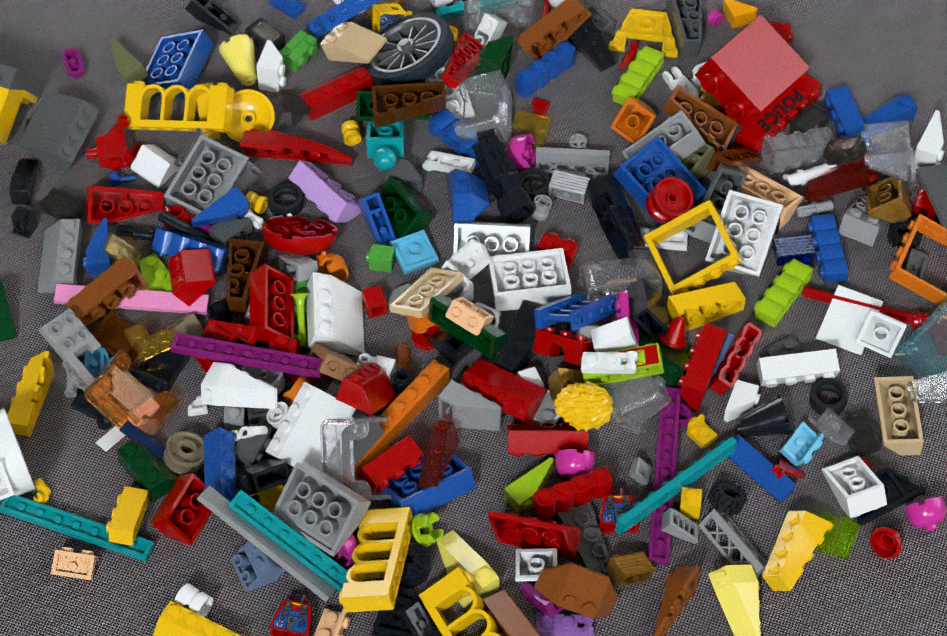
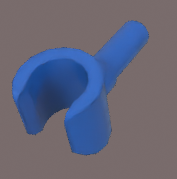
(116, 180)

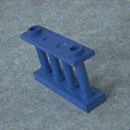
(337, 15)
(575, 310)

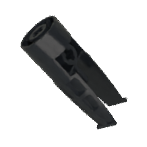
(500, 175)
(615, 216)

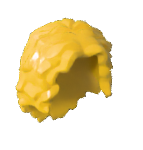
(584, 405)

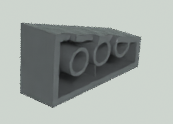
(686, 25)

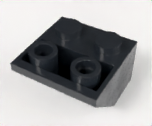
(449, 346)

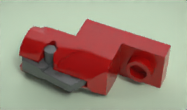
(922, 204)

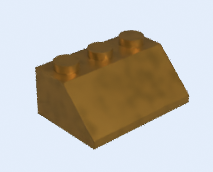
(889, 200)

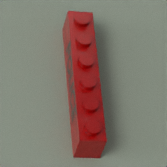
(779, 113)

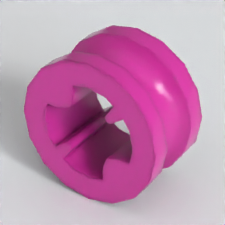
(715, 18)

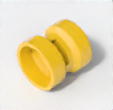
(351, 133)
(257, 203)

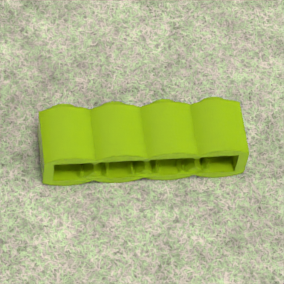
(639, 75)
(783, 292)

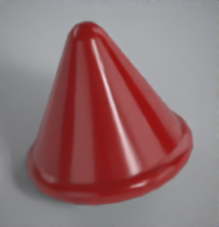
(676, 336)
(881, 544)

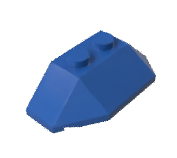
(466, 196)

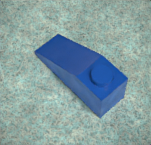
(895, 110)
(224, 209)
(376, 219)
(96, 259)

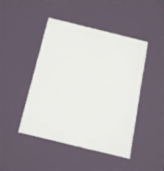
(845, 320)

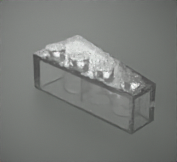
(794, 150)

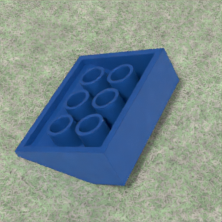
(178, 60)
(649, 167)
(406, 493)

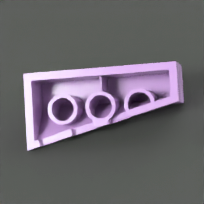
(325, 193)

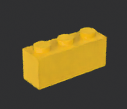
(127, 515)

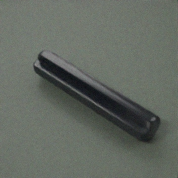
(181, 226)

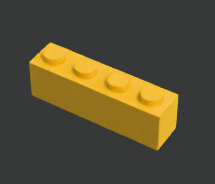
(31, 393)
(794, 548)

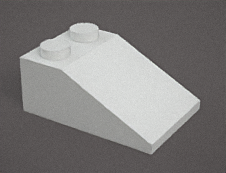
(930, 146)
(855, 486)

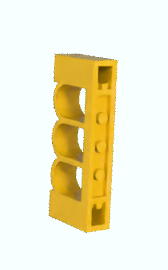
(218, 116)
(448, 592)
(381, 594)

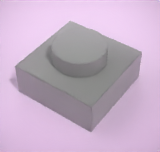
(640, 471)

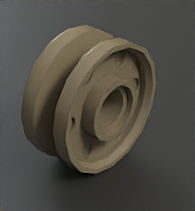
(184, 453)

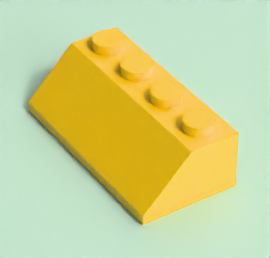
(181, 621)

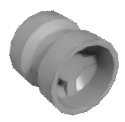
(542, 207)

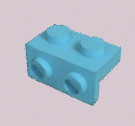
(801, 445)

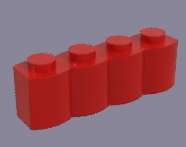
(735, 359)
(576, 492)

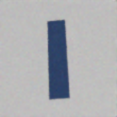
(143, 438)

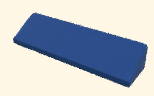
(759, 470)

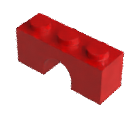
(549, 342)

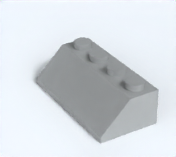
(676, 133)
(60, 255)

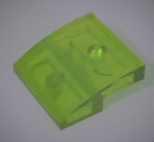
(840, 538)

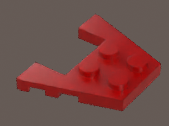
(226, 332)

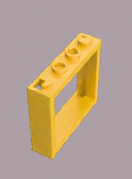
(681, 223)

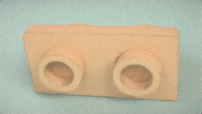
(468, 315)
(73, 564)
(332, 623)

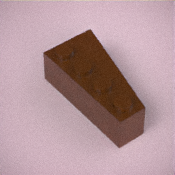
(406, 101)
(243, 258)

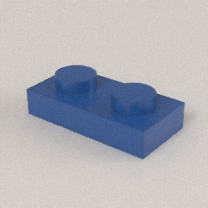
(291, 8)

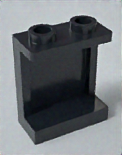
(160, 370)

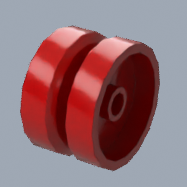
(669, 199)

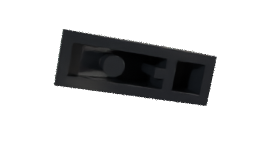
(213, 14)
(23, 182)

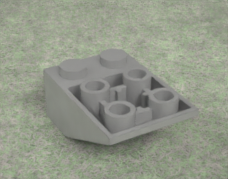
(860, 225)
(468, 408)

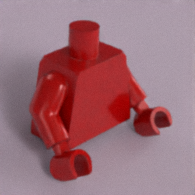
(112, 147)

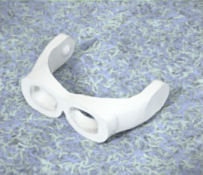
(497, 314)
(251, 431)

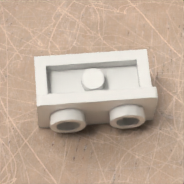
(471, 258)

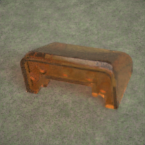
(125, 399)

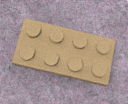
(417, 297)

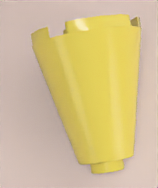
(240, 58)

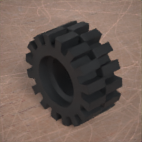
(895, 238)
(727, 497)

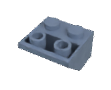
(255, 567)

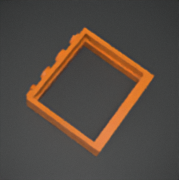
(934, 231)

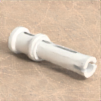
(801, 176)

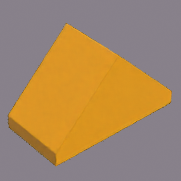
(738, 13)

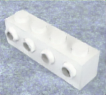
(797, 367)

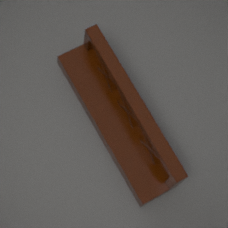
(733, 158)

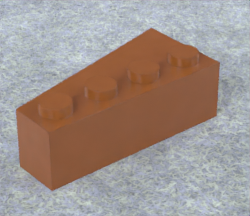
(553, 28)
(710, 123)
(107, 291)
(508, 617)

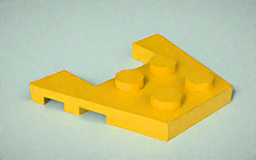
(646, 26)

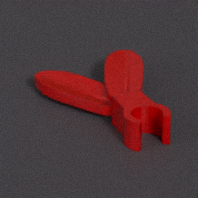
(783, 467)

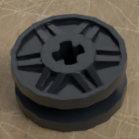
(416, 565)

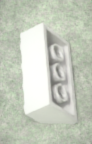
(496, 237)

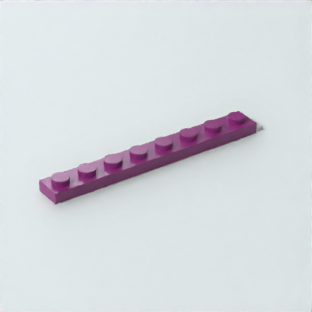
(247, 355)

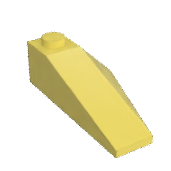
(458, 553)
(739, 598)

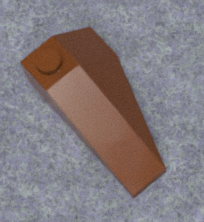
(677, 593)

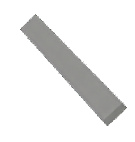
(219, 505)

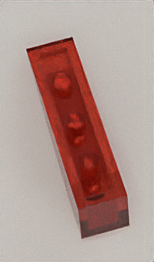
(843, 179)
(438, 452)

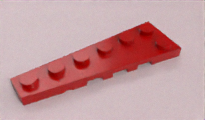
(462, 61)

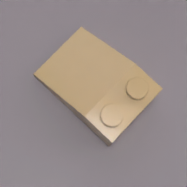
(352, 43)

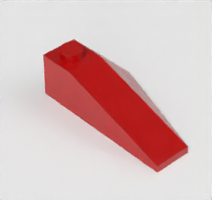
(120, 203)

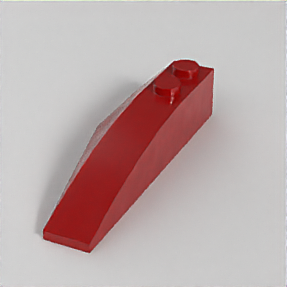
(289, 147)

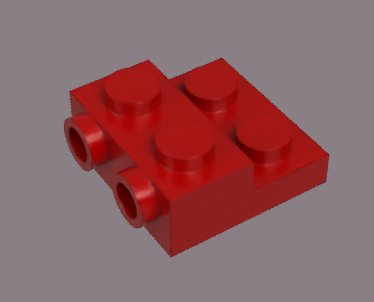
(553, 241)

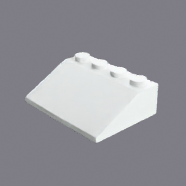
(751, 228)
(529, 277)
(334, 314)
(300, 430)

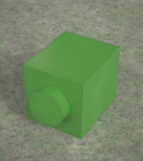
(381, 258)

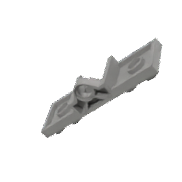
(70, 341)

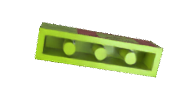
(648, 364)

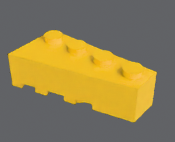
(706, 304)

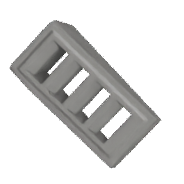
(669, 527)

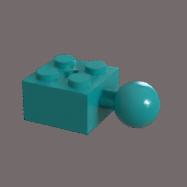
(385, 144)

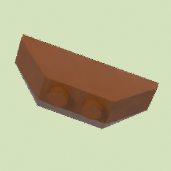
(578, 590)

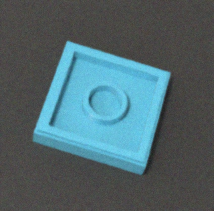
(414, 252)

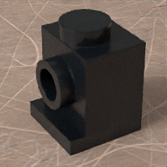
(24, 222)

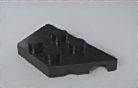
(898, 492)
(391, 622)

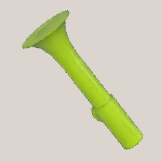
(302, 335)

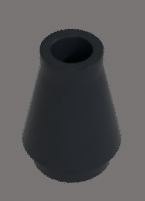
(401, 380)

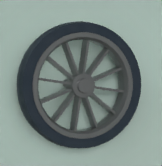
(428, 39)

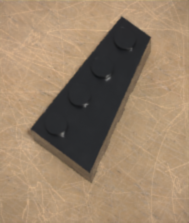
(592, 46)
(519, 342)

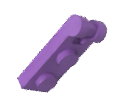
(564, 625)

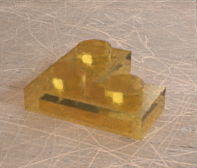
(534, 124)
(118, 248)
(148, 345)

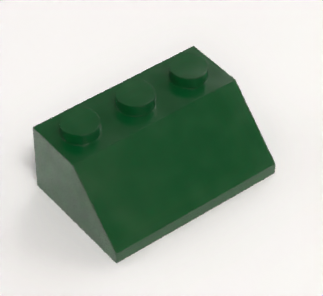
(496, 56)
(404, 208)
(146, 469)

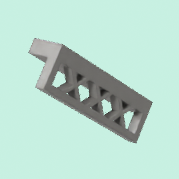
(572, 159)
(735, 537)

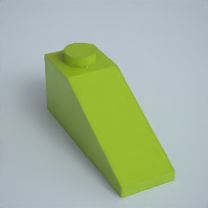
(520, 492)

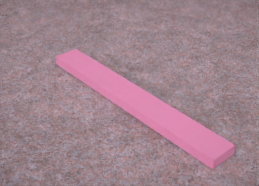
(142, 300)

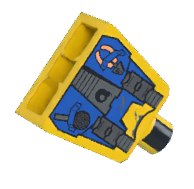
(386, 14)

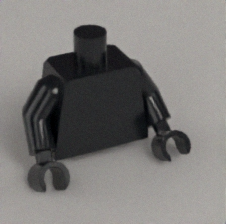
(264, 476)

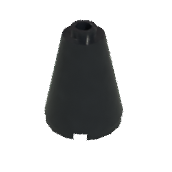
(765, 420)

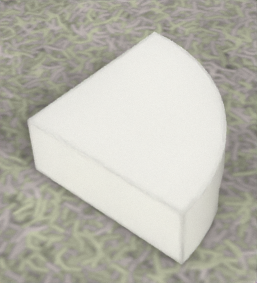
(197, 408)

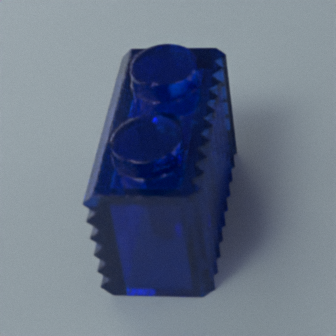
(792, 248)

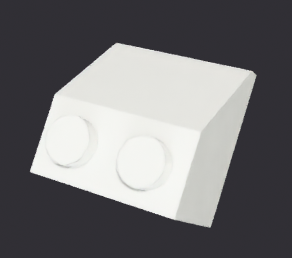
(270, 69)
(532, 562)

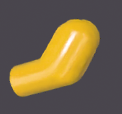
(44, 491)

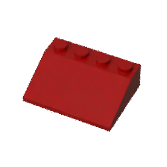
(535, 533)

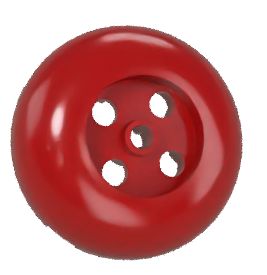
(298, 235)

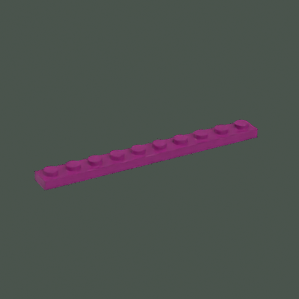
(664, 471)

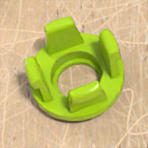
(429, 534)

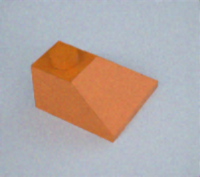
(633, 119)

